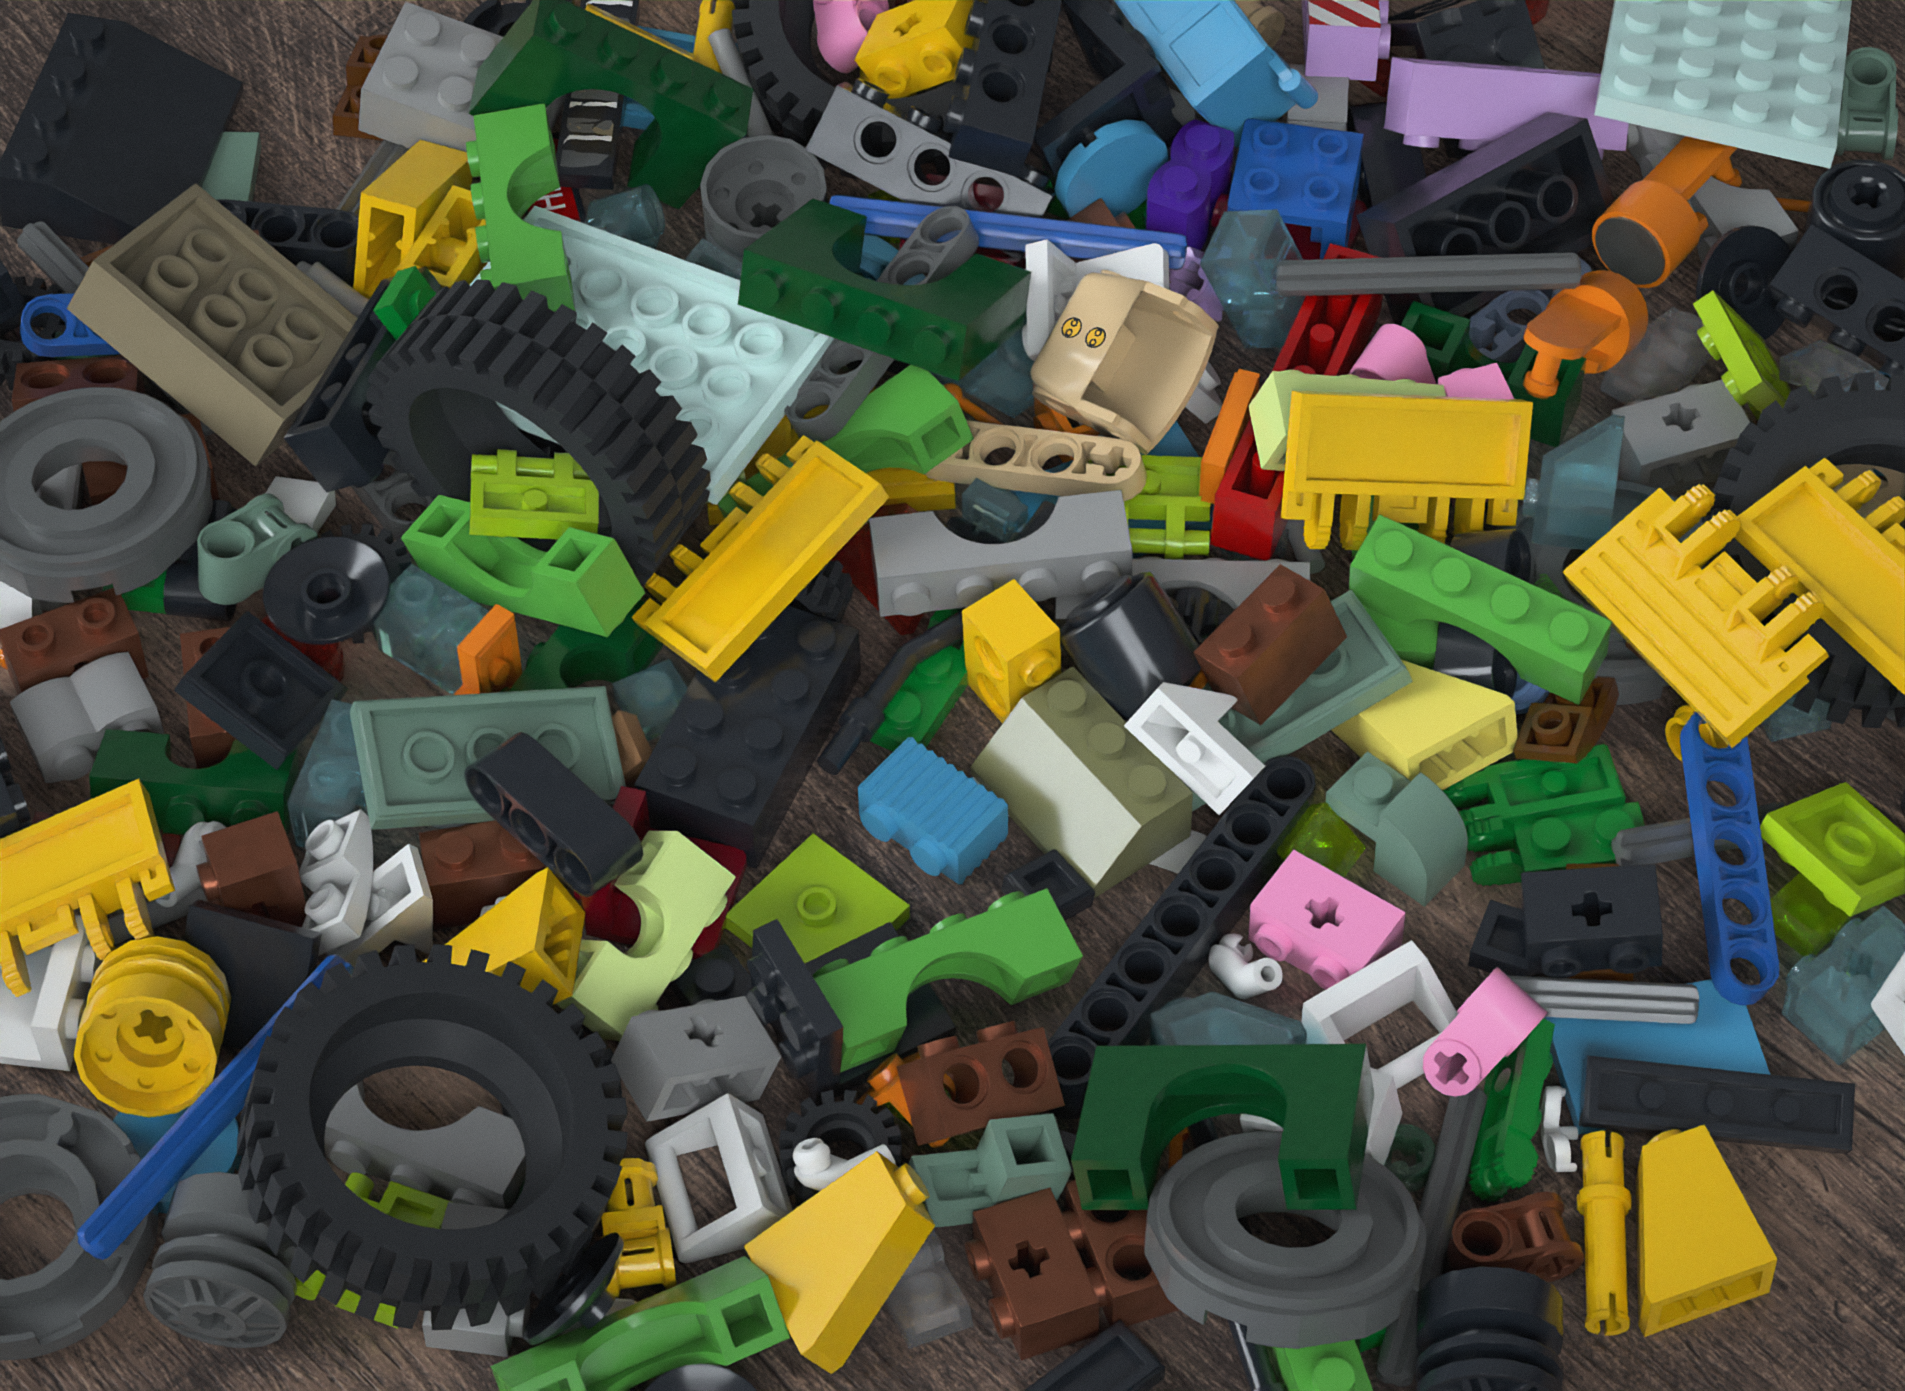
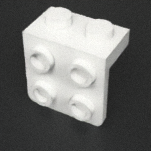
(1057, 277)
(44, 1023)

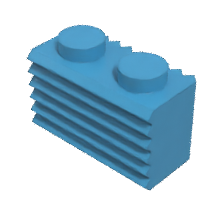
(932, 811)

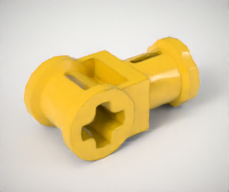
(647, 1243)

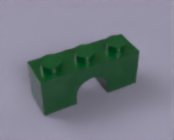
(1451, 349)
(582, 656)
(225, 793)

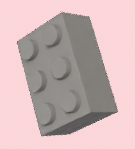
(427, 81)

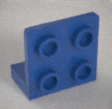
(1302, 174)

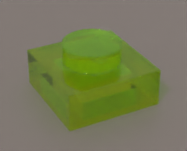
(1324, 839)
(1805, 916)

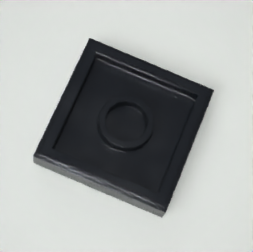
(260, 689)
(259, 959)

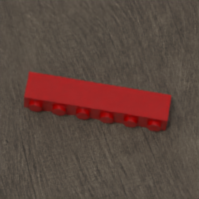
(1322, 341)

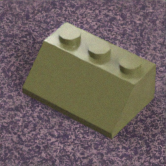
(1084, 783)

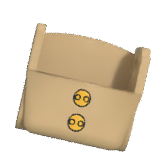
(1124, 358)

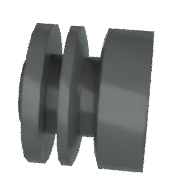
(755, 188)
(216, 1270)

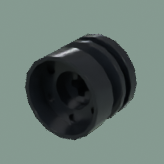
(1489, 1332)

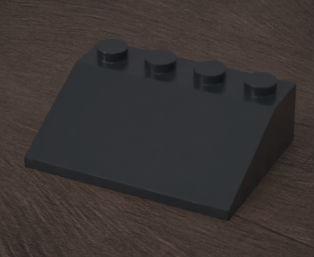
(112, 131)

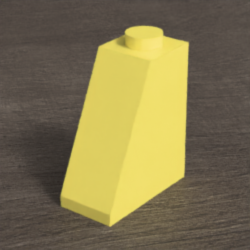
(1435, 727)

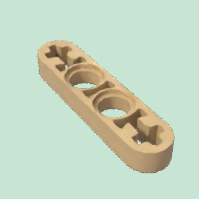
(1033, 449)

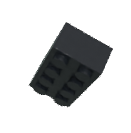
(1514, 196)
(752, 735)

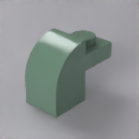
(1412, 822)
(1009, 1162)

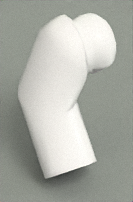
(184, 867)
(1243, 979)

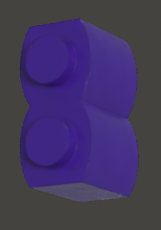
(1189, 185)

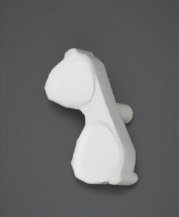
(1556, 1138)

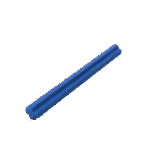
(1016, 231)
(183, 1141)

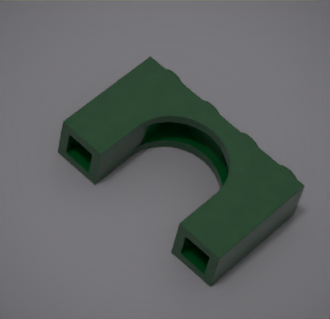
(569, 49)
(809, 278)
(1152, 1093)

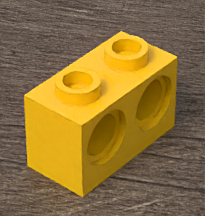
(1009, 647)

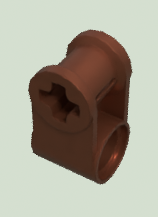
(1517, 1236)

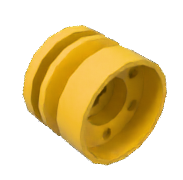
(152, 1027)

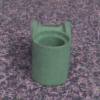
(1868, 104)
(244, 547)

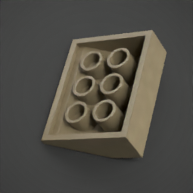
(215, 320)

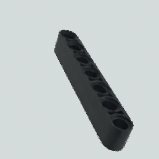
(1186, 909)

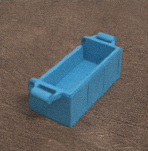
(1219, 61)

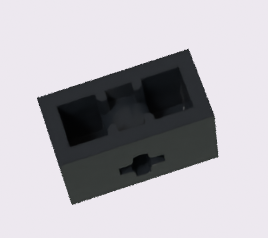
(1616, 898)

